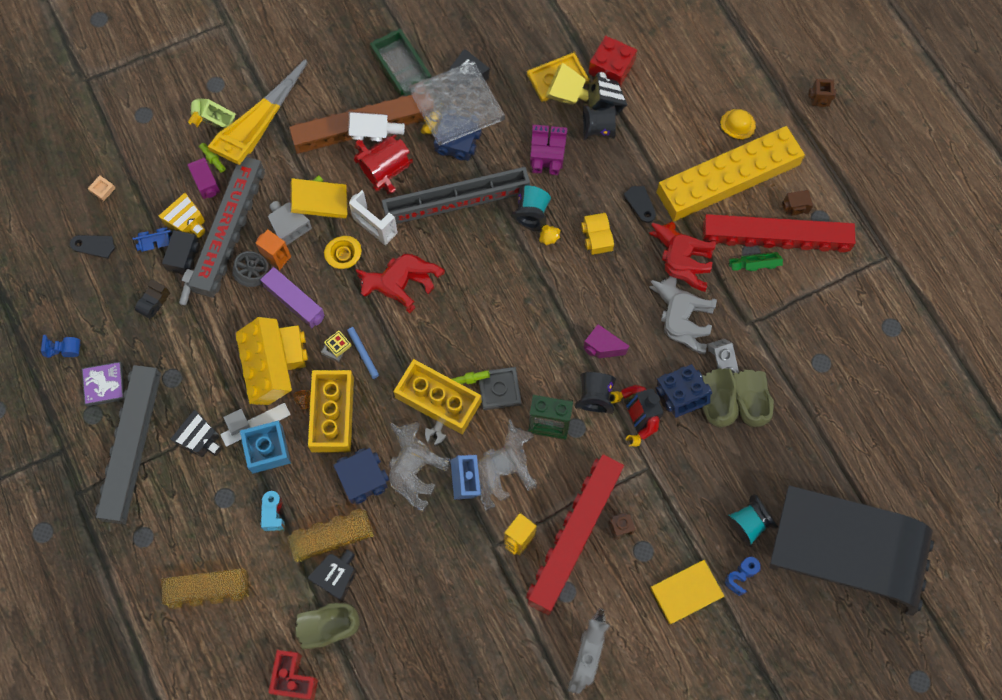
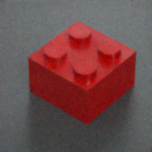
(613, 59)

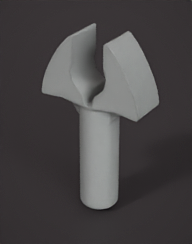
(186, 289)
(437, 429)

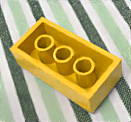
(263, 361)
(437, 396)
(331, 411)

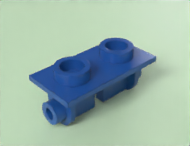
(147, 240)

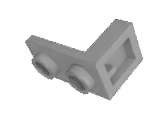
(724, 354)

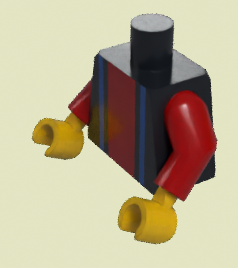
(644, 411)

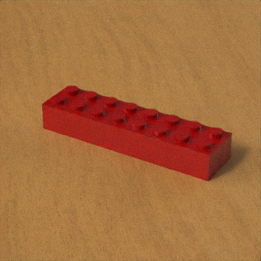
(573, 538)

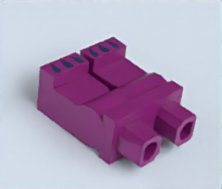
(547, 155)

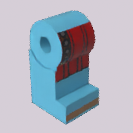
(270, 512)

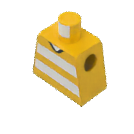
(183, 217)

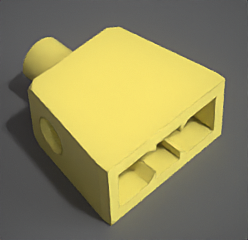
(567, 86)

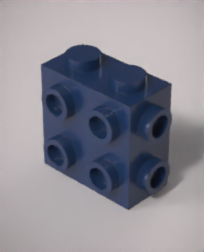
(459, 148)
(683, 390)
(361, 475)

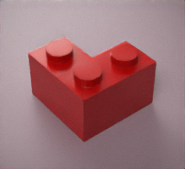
(286, 680)

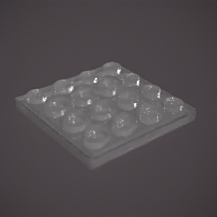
(456, 103)

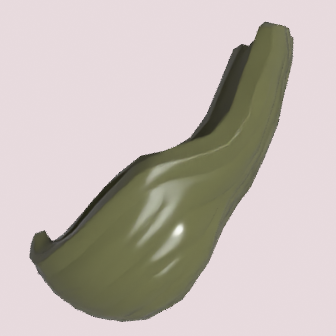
(753, 397)
(723, 402)
(326, 625)

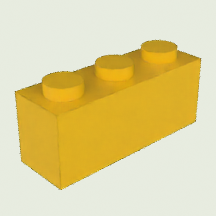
(519, 535)

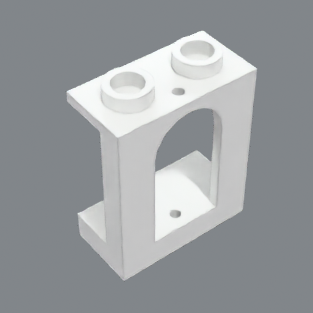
(385, 229)

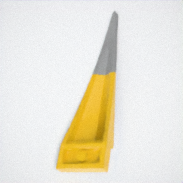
(243, 134)

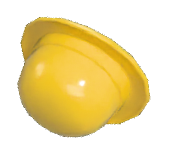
(738, 124)
(342, 252)

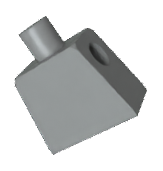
(286, 224)

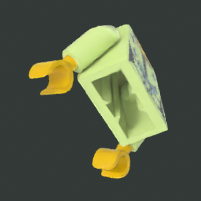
(210, 113)

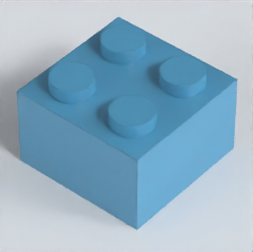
(265, 447)

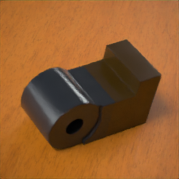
(152, 299)

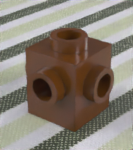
(822, 92)

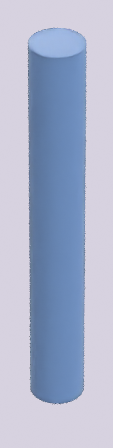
(363, 353)

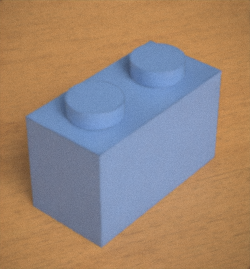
(465, 477)

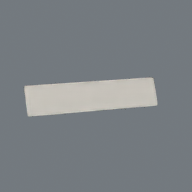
(274, 414)

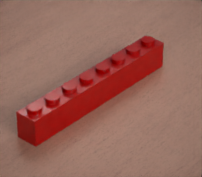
(779, 233)

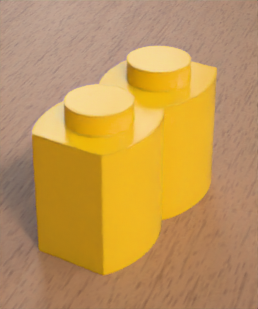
(598, 233)

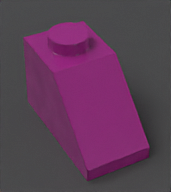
(204, 178)
(604, 344)

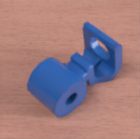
(68, 347)
(747, 568)

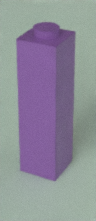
(293, 298)

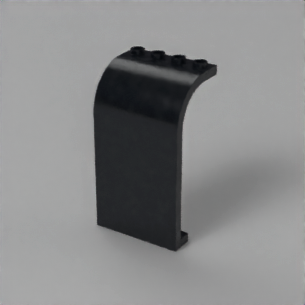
(854, 546)

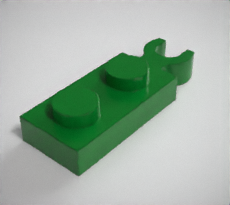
(757, 261)

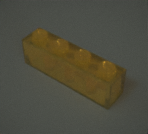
(330, 535)
(205, 587)

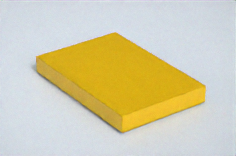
(543, 75)
(318, 198)
(687, 592)

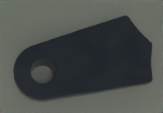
(641, 203)
(93, 245)

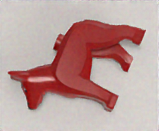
(677, 256)
(396, 276)

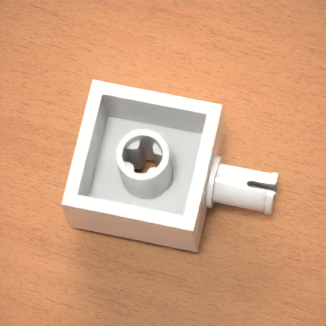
(371, 126)

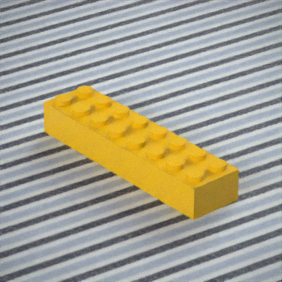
(730, 173)

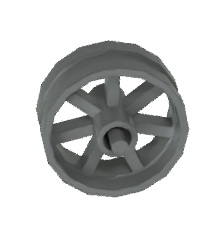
(249, 269)

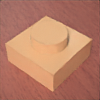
(101, 188)

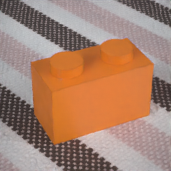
(273, 249)

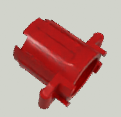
(383, 161)

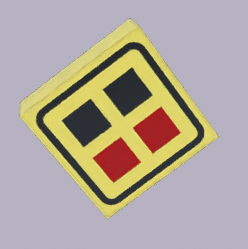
(337, 344)

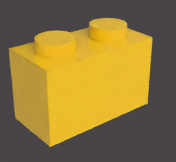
(292, 344)

